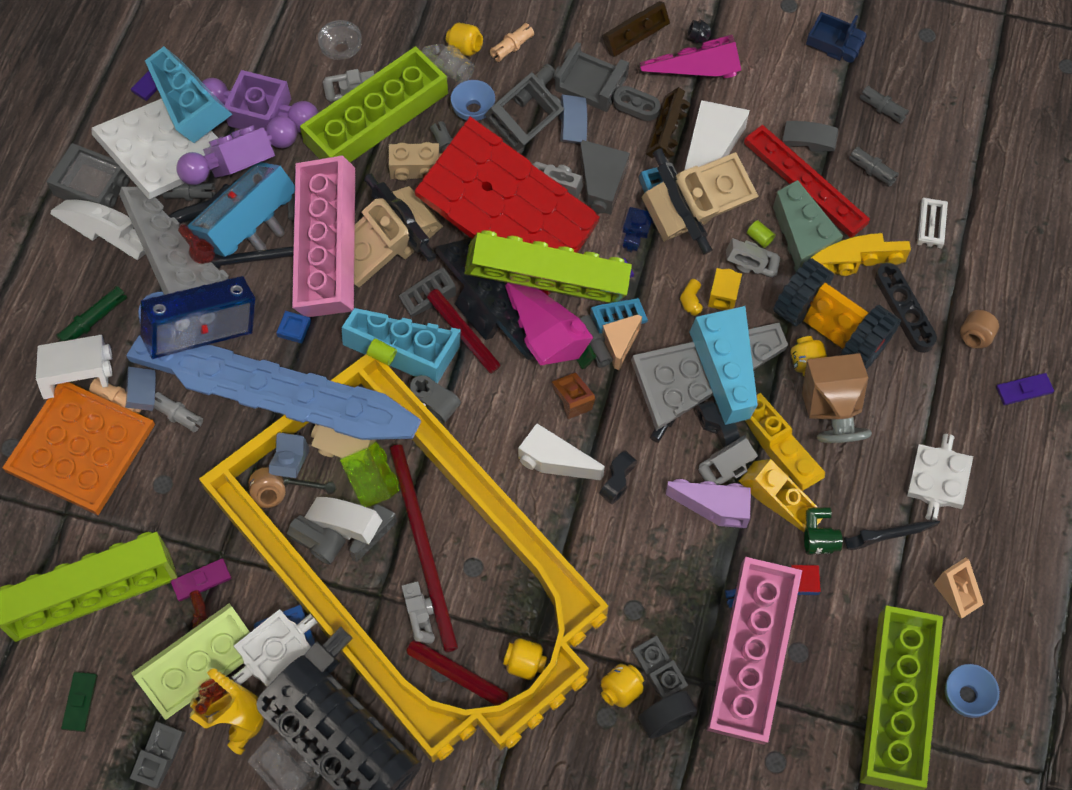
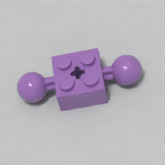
(259, 99)
(237, 151)

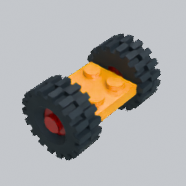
(834, 315)

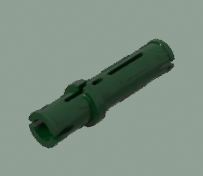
(83, 323)

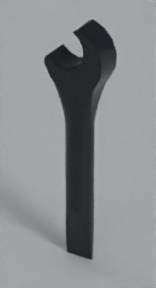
(870, 537)

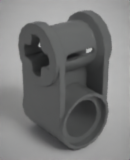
(438, 400)

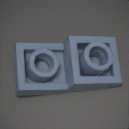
(573, 119)
(140, 388)

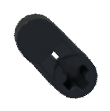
(713, 422)
(616, 485)

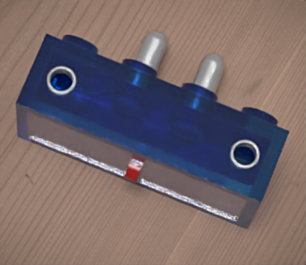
(197, 317)

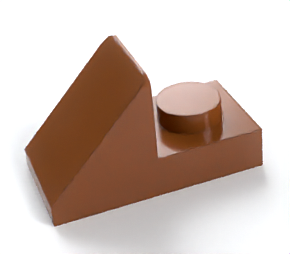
(575, 395)

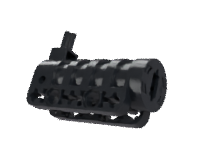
(337, 723)

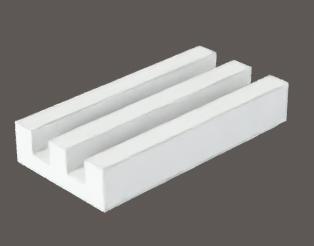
(930, 240)

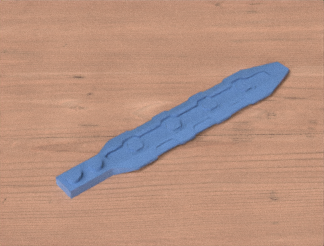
(297, 395)

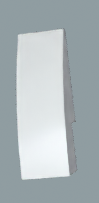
(345, 518)

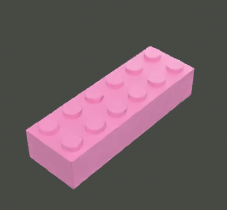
(324, 237)
(754, 651)

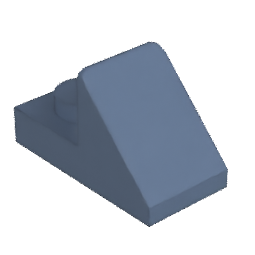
(289, 455)

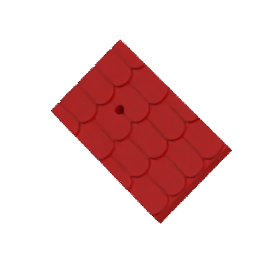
(493, 188)

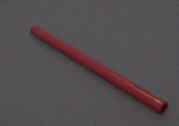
(424, 549)

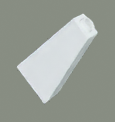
(715, 132)

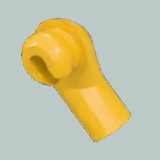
(689, 299)

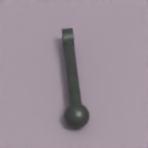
(330, 487)

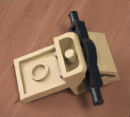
(696, 196)
(391, 226)

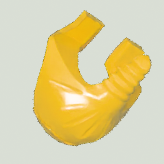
(235, 708)

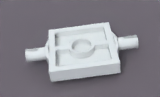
(940, 477)
(272, 647)

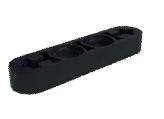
(911, 305)

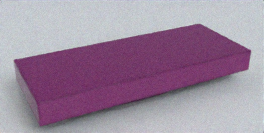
(201, 579)

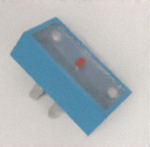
(244, 208)

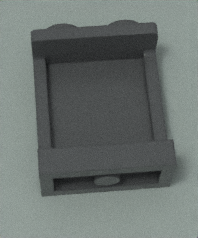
(590, 78)

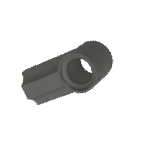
(321, 542)

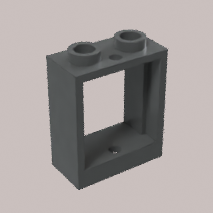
(508, 127)

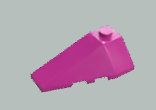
(714, 58)
(550, 329)

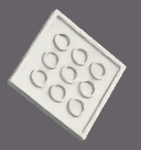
(148, 147)

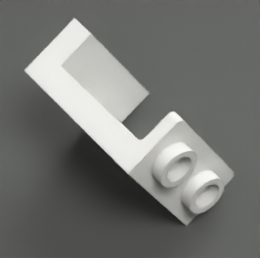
(72, 362)

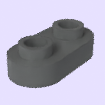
(637, 103)

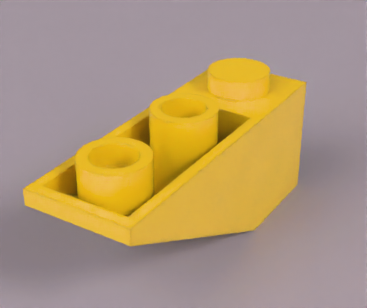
(778, 492)

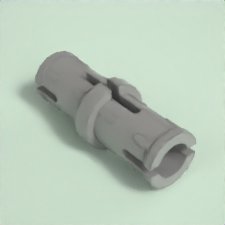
(177, 412)

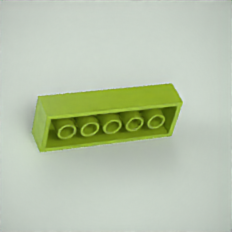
(376, 107)
(547, 267)
(85, 586)
(902, 700)

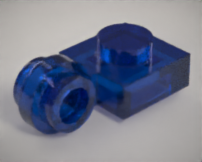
(636, 226)

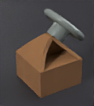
(836, 391)

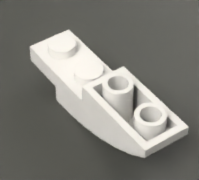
(99, 220)

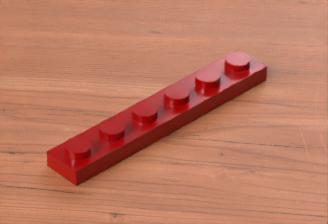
(793, 168)

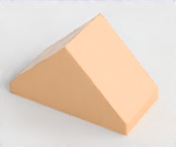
(620, 337)
(960, 588)

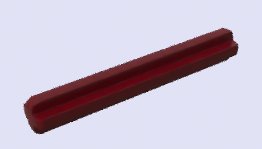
(466, 334)
(457, 673)

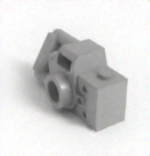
(346, 83)
(563, 176)
(752, 257)
(728, 460)
(419, 612)

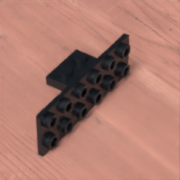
(483, 299)

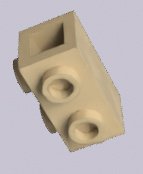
(412, 160)
(334, 443)

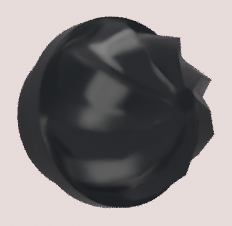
(699, 31)

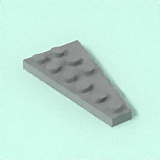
(165, 245)
(675, 377)

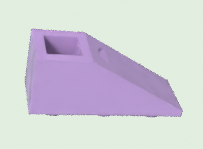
(718, 503)

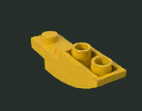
(868, 249)
(781, 446)

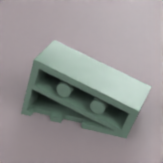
(803, 223)

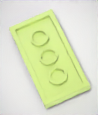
(176, 672)

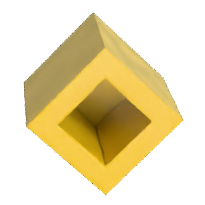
(725, 289)

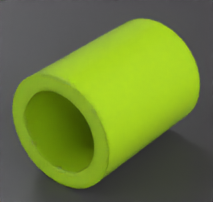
(761, 234)
(381, 351)

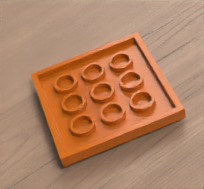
(79, 447)

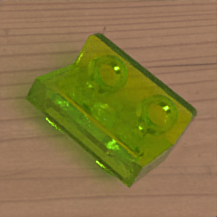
(370, 475)

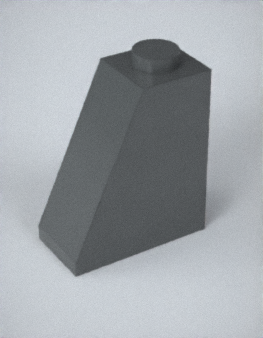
(602, 175)

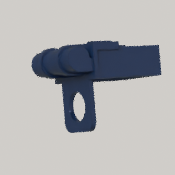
(836, 37)

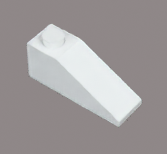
(553, 455)

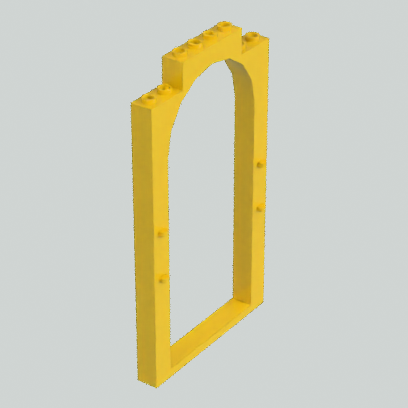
(428, 722)

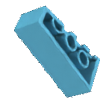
(186, 98)
(419, 347)
(727, 361)

